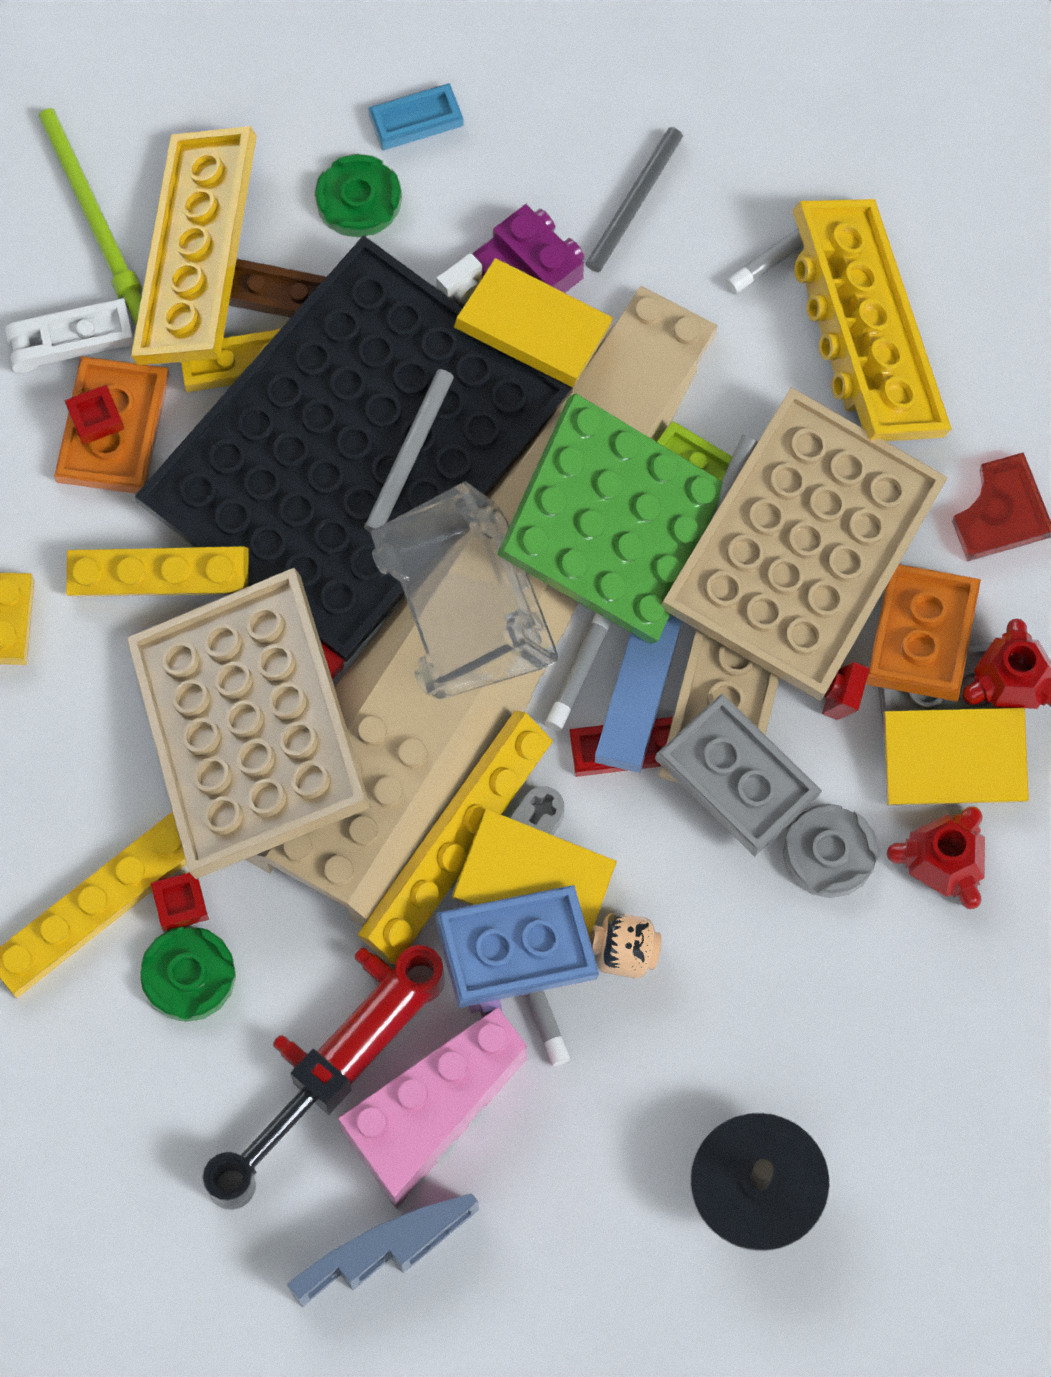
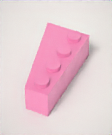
(430, 1105)

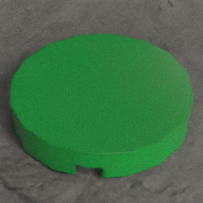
(358, 195)
(187, 973)

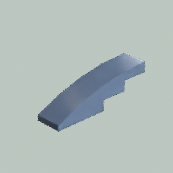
(400, 1239)

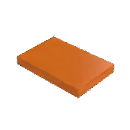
(123, 458)
(924, 632)

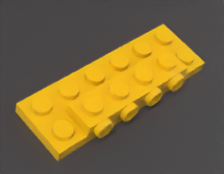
(867, 321)

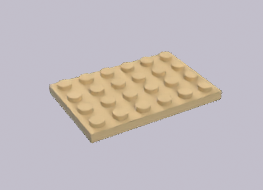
(804, 544)
(247, 724)

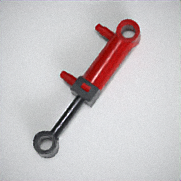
(328, 1073)

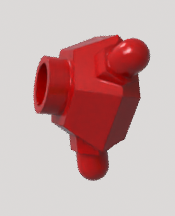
(1012, 671)
(947, 855)

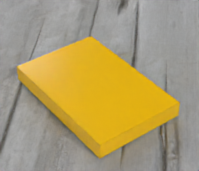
(533, 322)
(955, 756)
(520, 860)

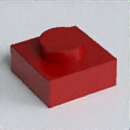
(94, 414)
(846, 691)
(179, 901)

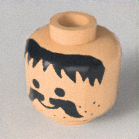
(625, 945)

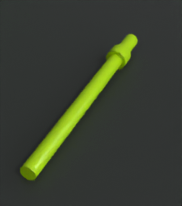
(124, 280)

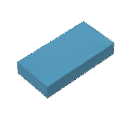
(416, 116)

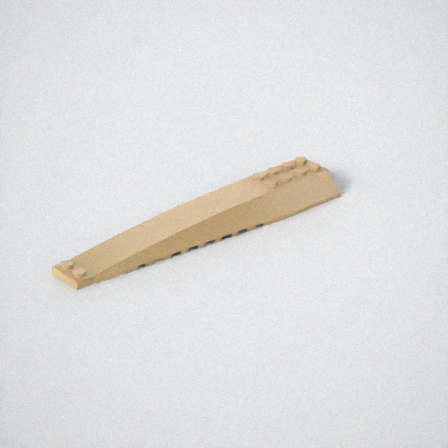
(423, 748)

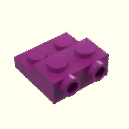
(531, 245)

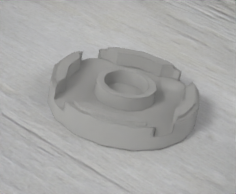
(830, 851)

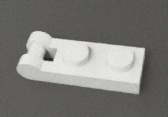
(69, 334)

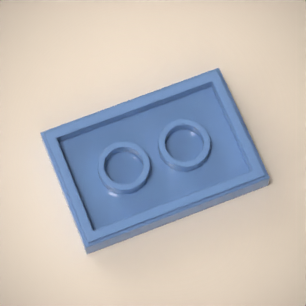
(516, 946)

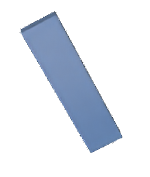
(637, 699)

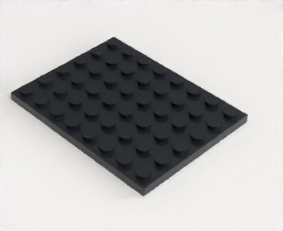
(318, 422)

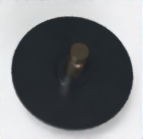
(759, 1181)

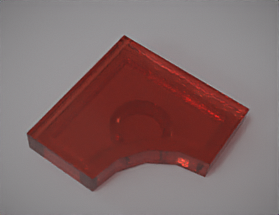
(1005, 513)

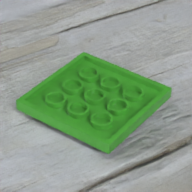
(610, 518)

